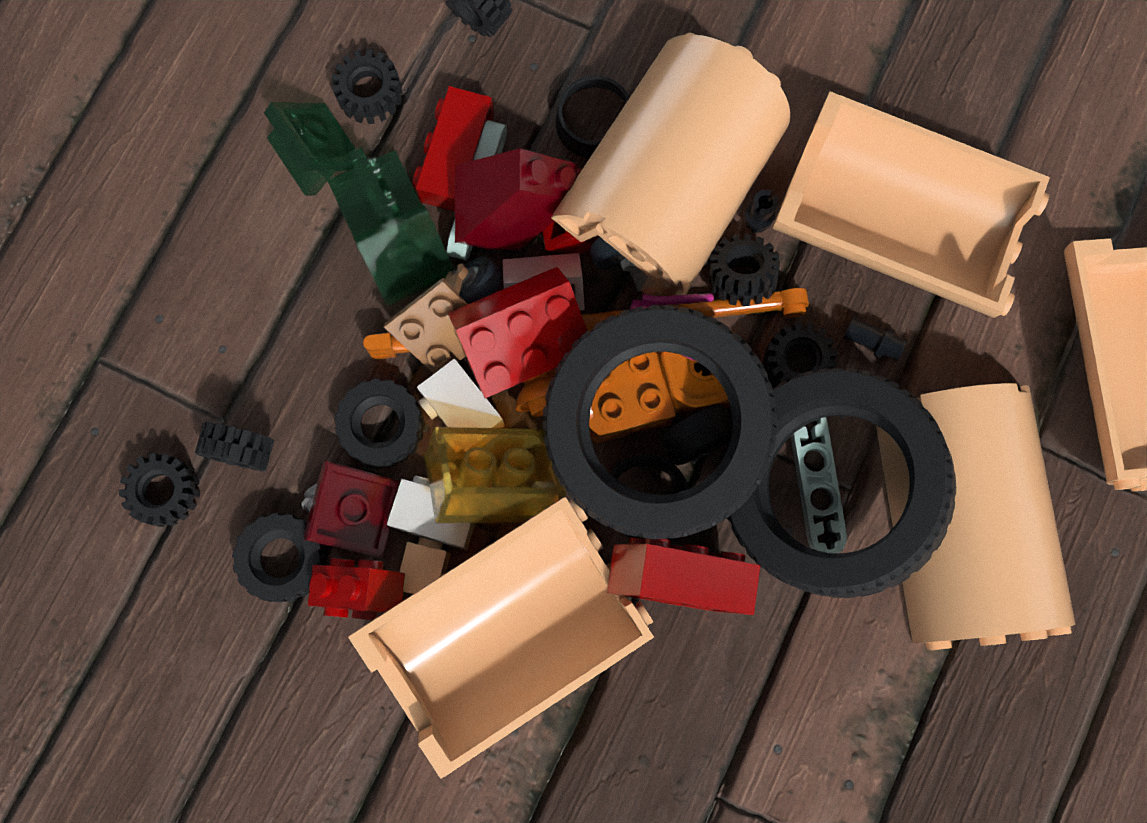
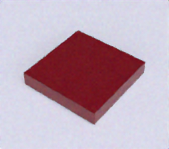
(351, 510)

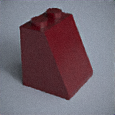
(508, 198)

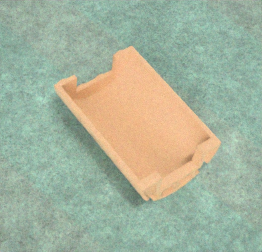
(679, 160)
(912, 204)
(1112, 329)
(1002, 551)
(503, 636)

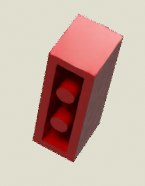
(454, 142)

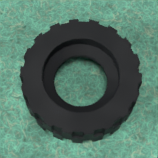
(370, 395)
(248, 558)

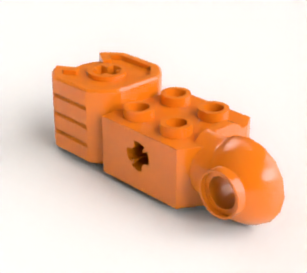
(638, 395)

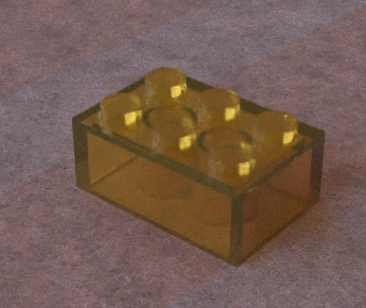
(490, 475)

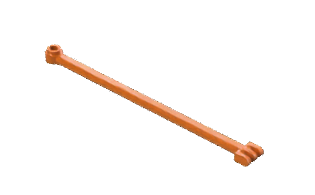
(790, 302)

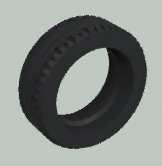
(644, 332)
(929, 498)

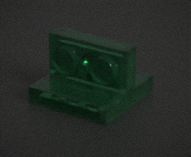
(308, 143)
(373, 191)
(404, 255)

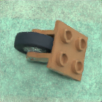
(425, 323)

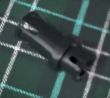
(761, 212)
(876, 339)

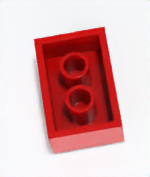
(519, 330)
(684, 576)

